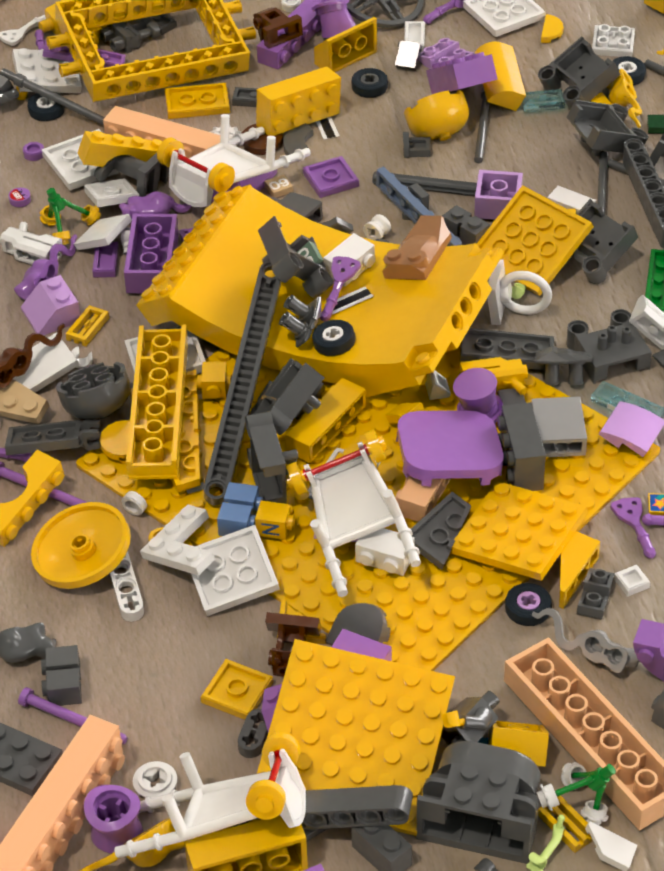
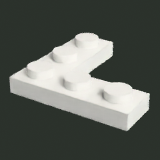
(168, 545)

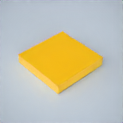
(236, 689)

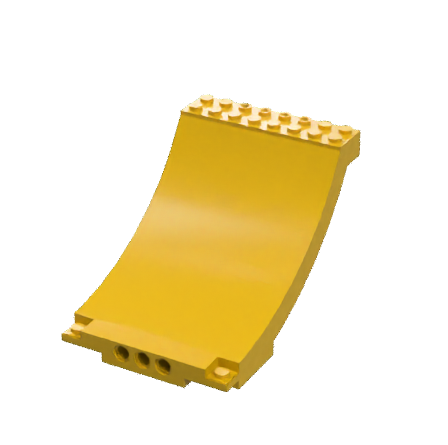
(396, 331)

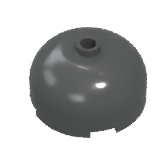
(95, 391)

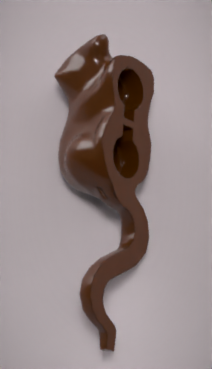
(16, 361)

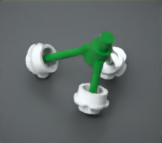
(574, 777)

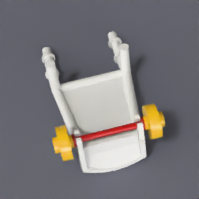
(219, 165)
(351, 503)
(231, 800)

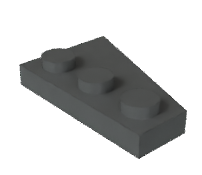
(438, 529)

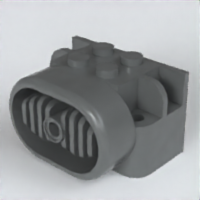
(481, 801)

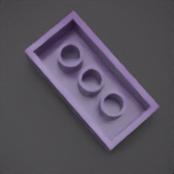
(461, 73)
(149, 247)

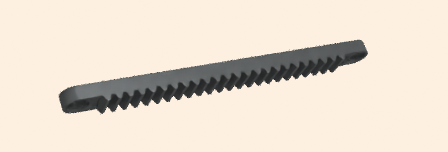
(242, 385)

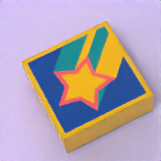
(656, 504)

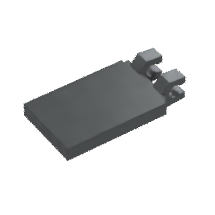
(53, 436)

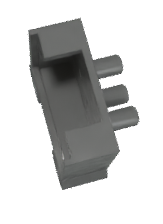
(581, 70)
(603, 126)
(604, 243)
(289, 263)
(609, 346)
(289, 394)
(267, 458)

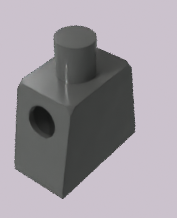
(302, 205)

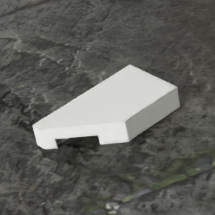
(611, 847)

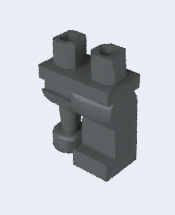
(129, 34)

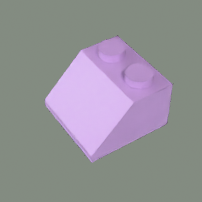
(50, 306)

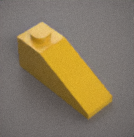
(575, 562)

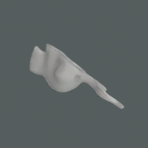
(594, 645)

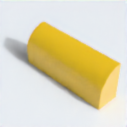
(508, 88)

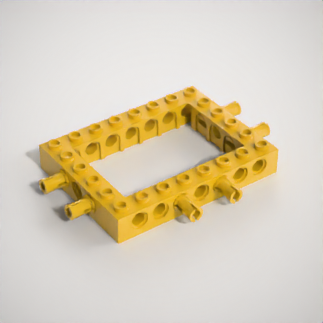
(225, 57)

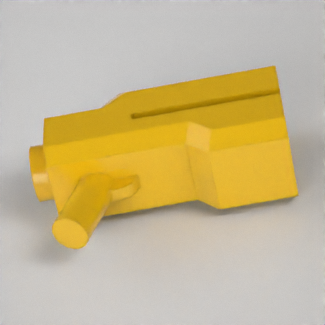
(507, 372)

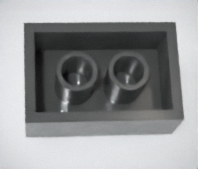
(522, 446)

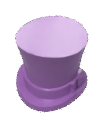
(333, 17)
(478, 392)
(112, 815)

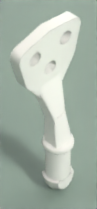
(15, 36)

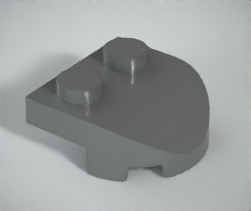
(361, 619)

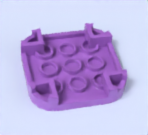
(449, 446)

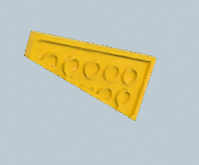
(189, 452)

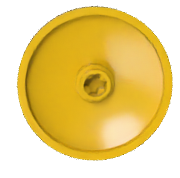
(80, 545)

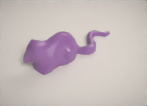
(153, 204)
(43, 269)

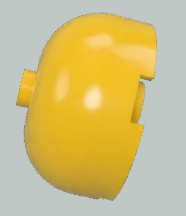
(438, 115)

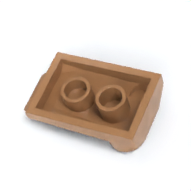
(418, 250)

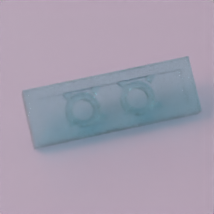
(610, 395)

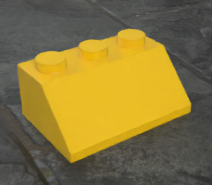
(347, 46)

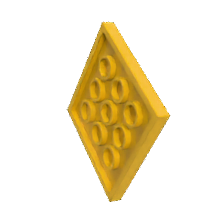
(535, 236)
(519, 530)

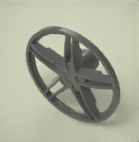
(389, 7)

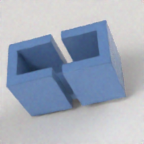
(240, 510)

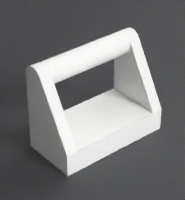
(649, 320)

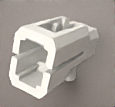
(26, 245)

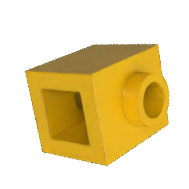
(214, 380)

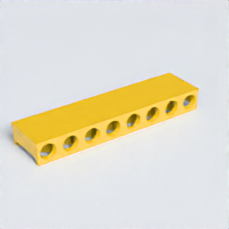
(157, 404)

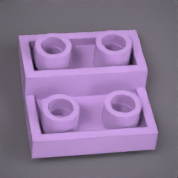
(442, 51)
(632, 427)

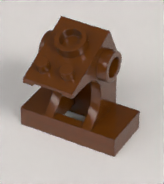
(272, 20)
(288, 628)

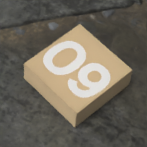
(278, 186)

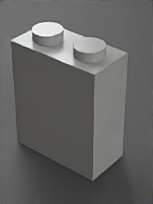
(561, 426)

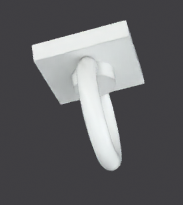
(502, 292)

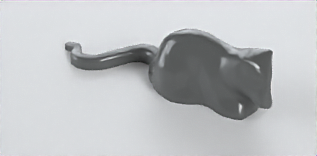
(24, 642)

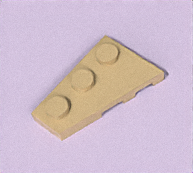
(22, 403)

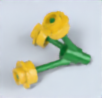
(51, 214)

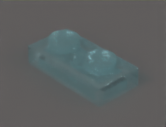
(543, 100)

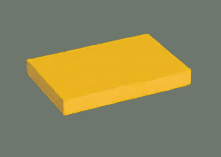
(197, 100)

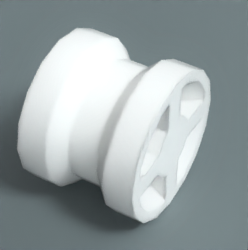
(377, 227)

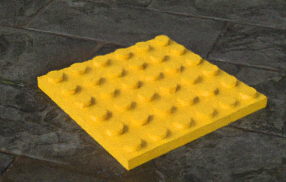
(361, 720)

